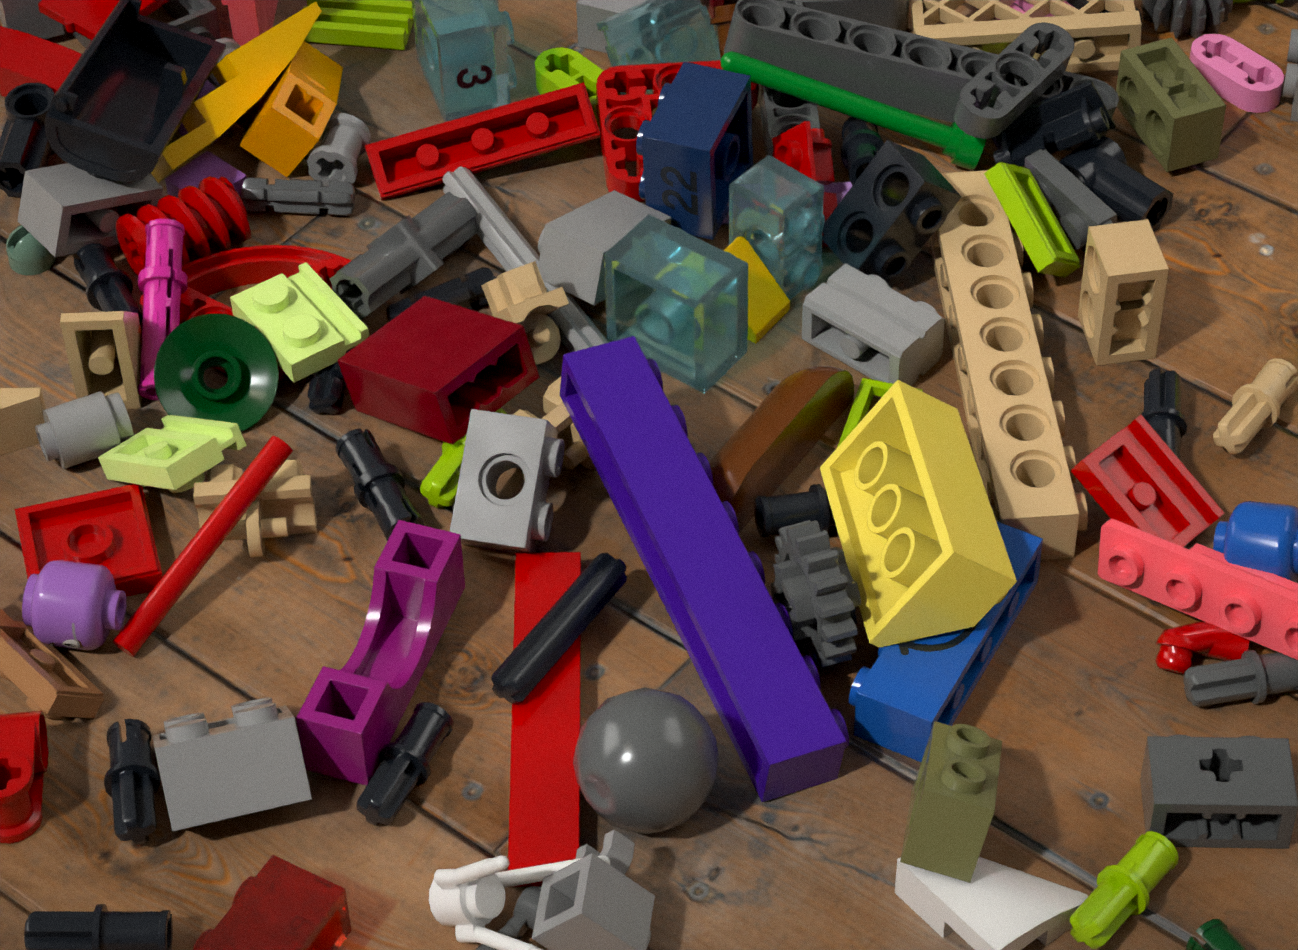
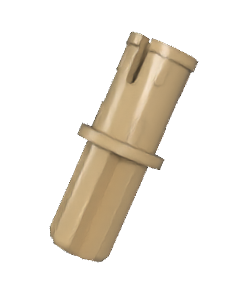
(1256, 405)

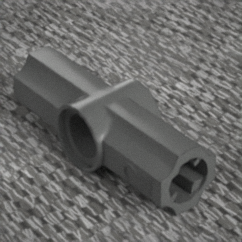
(405, 254)

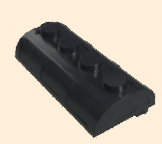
(128, 94)

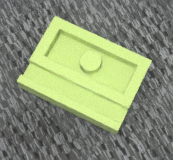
(301, 321)
(174, 455)

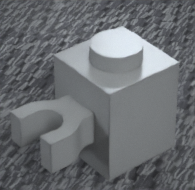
(594, 902)

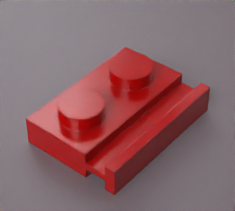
(1147, 485)

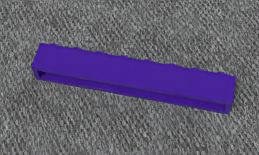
(703, 571)

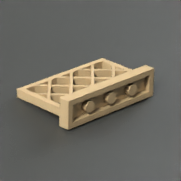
(1095, 35)

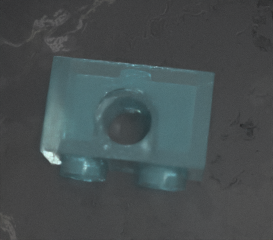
(781, 220)

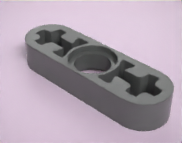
(1008, 98)

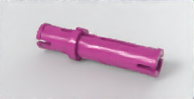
(162, 288)

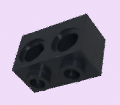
(889, 213)

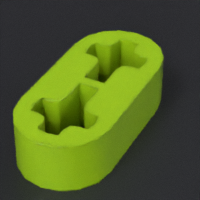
(563, 68)

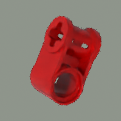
(22, 770)

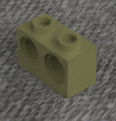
(1170, 104)
(952, 801)

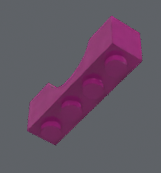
(361, 705)

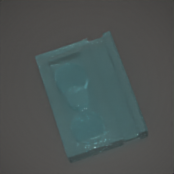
(660, 34)

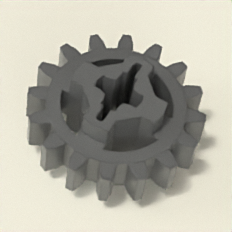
(816, 593)

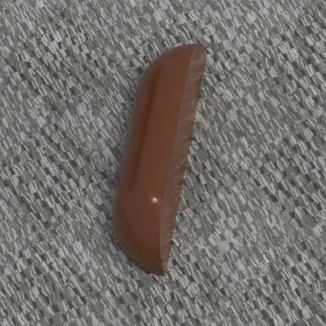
(779, 436)

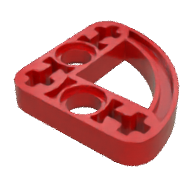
(247, 267)

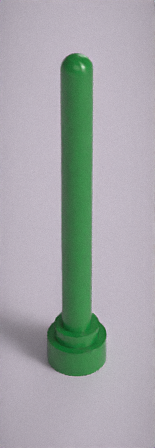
(955, 143)

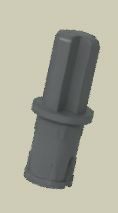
(1239, 679)

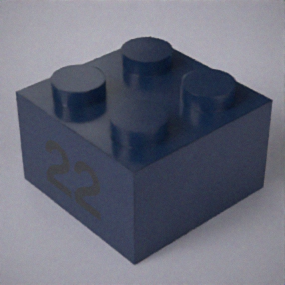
(696, 147)

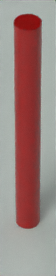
(202, 546)

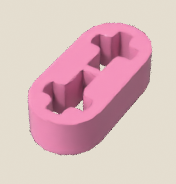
(1238, 73)

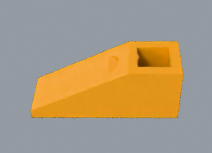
(294, 110)

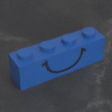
(936, 674)

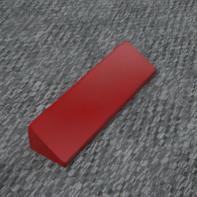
(483, 140)

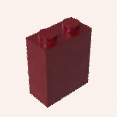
(438, 366)

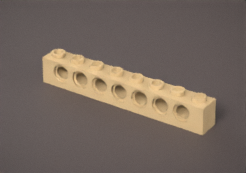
(1002, 371)

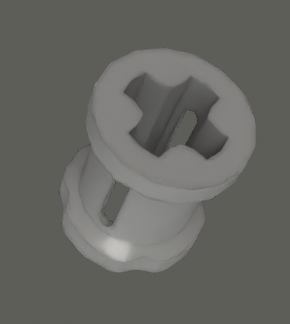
(339, 149)

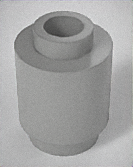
(83, 428)

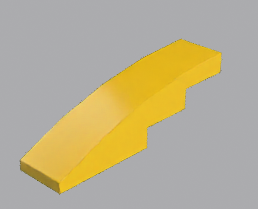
(243, 80)

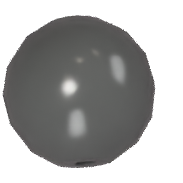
(646, 760)

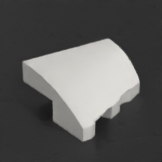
(994, 910)

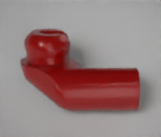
(1197, 638)

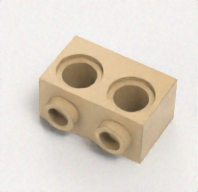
(1122, 292)

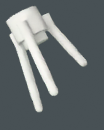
(476, 895)

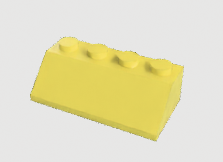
(915, 520)

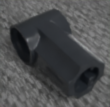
(23, 137)
(1127, 192)

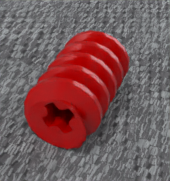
(204, 212)

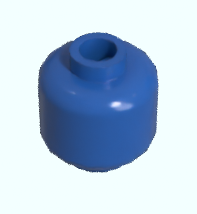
(1261, 538)

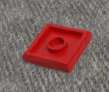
(94, 528)

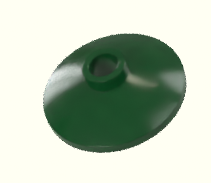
(221, 343)

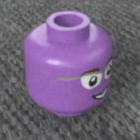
(73, 604)

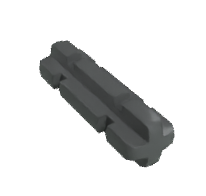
(298, 196)

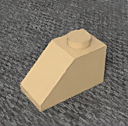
(104, 353)

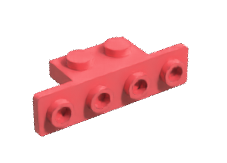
(1202, 585)

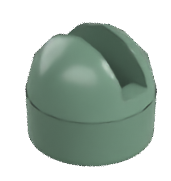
(27, 254)

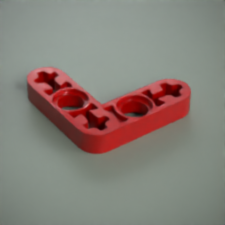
(630, 111)

